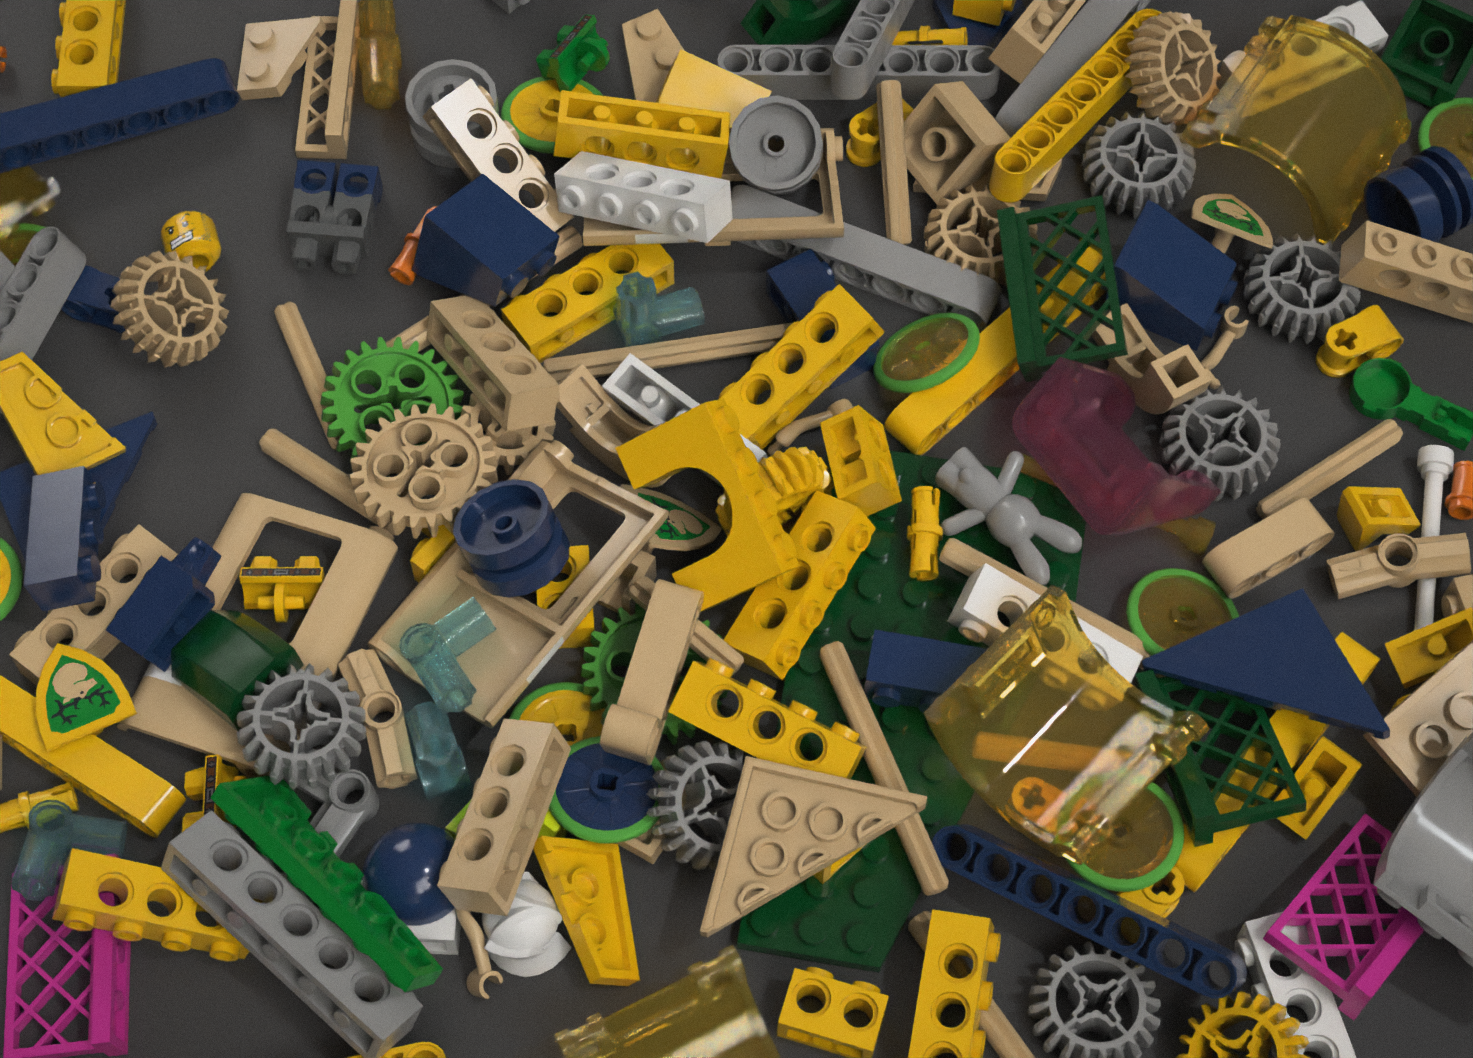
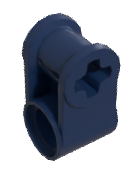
(92, 299)

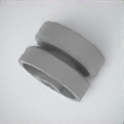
(431, 86)
(777, 119)

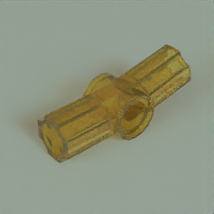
(379, 53)

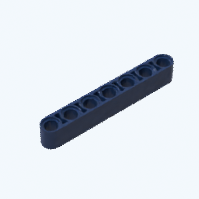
(115, 113)
(1110, 910)

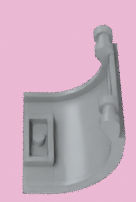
(1431, 855)

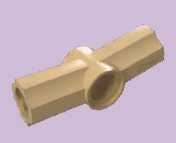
(1428, 558)
(389, 740)

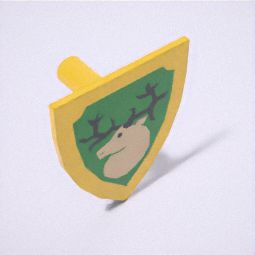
(78, 697)

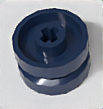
(511, 538)

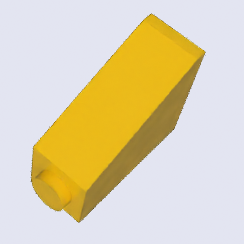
(706, 86)

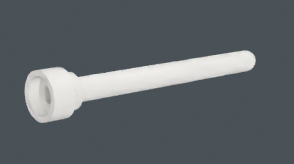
(1435, 465)

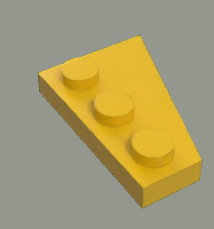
(48, 423)
(593, 904)

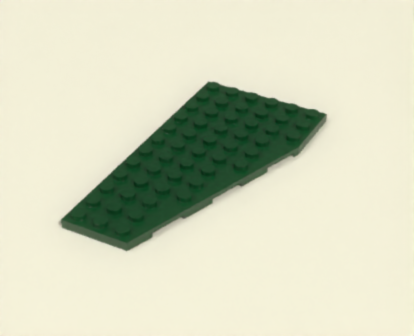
(868, 900)

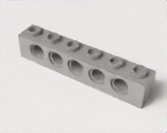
(296, 960)

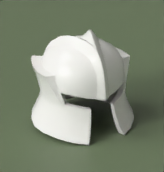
(527, 937)

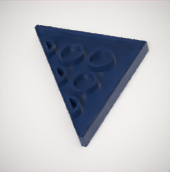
(112, 474)
(1278, 661)

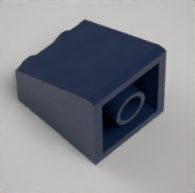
(484, 244)
(1173, 278)

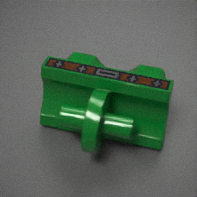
(576, 54)

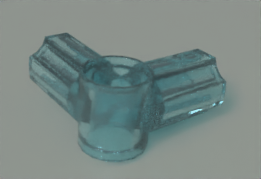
(647, 318)
(434, 652)
(437, 752)
(50, 839)

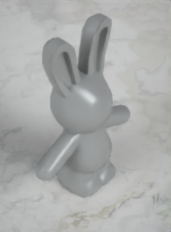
(1007, 515)

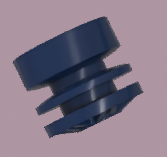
(1422, 196)

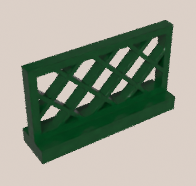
(1023, 282)
(1191, 784)

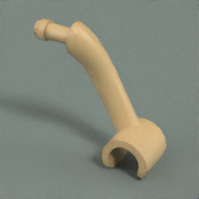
(1229, 332)
(795, 428)
(477, 941)

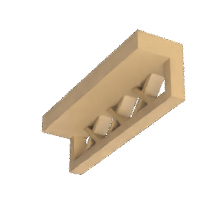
(338, 86)

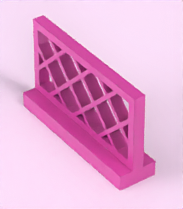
(1378, 958)
(106, 992)

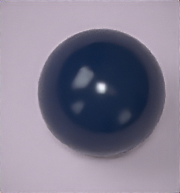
(406, 871)

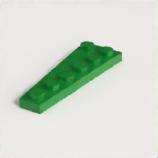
(281, 831)

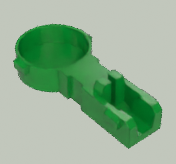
(1381, 386)

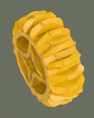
(791, 480)
(1255, 1042)

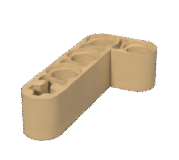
(638, 719)

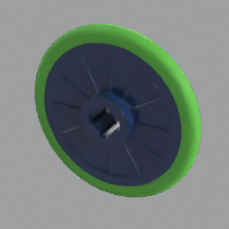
(598, 813)

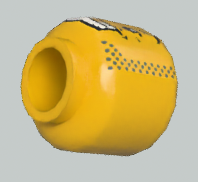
(192, 235)

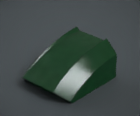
(1431, 51)
(226, 657)

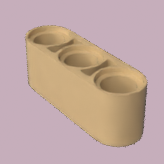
(1268, 548)

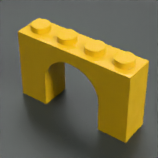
(711, 442)

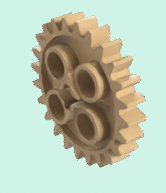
(422, 469)

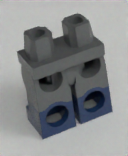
(333, 214)

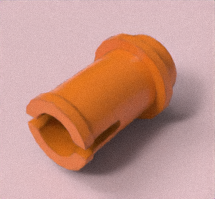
(1460, 499)

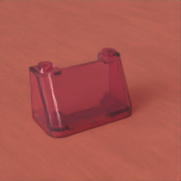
(1076, 436)

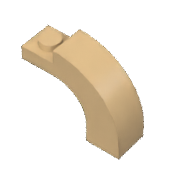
(1155, 378)
(598, 419)

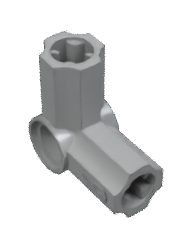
(335, 816)

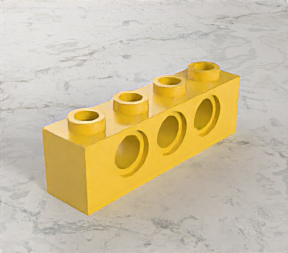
(88, 45)
(643, 132)
(579, 313)
(820, 368)
(791, 606)
(698, 706)
(136, 885)
(948, 938)

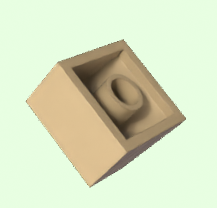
(950, 139)

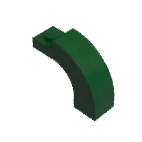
(795, 20)

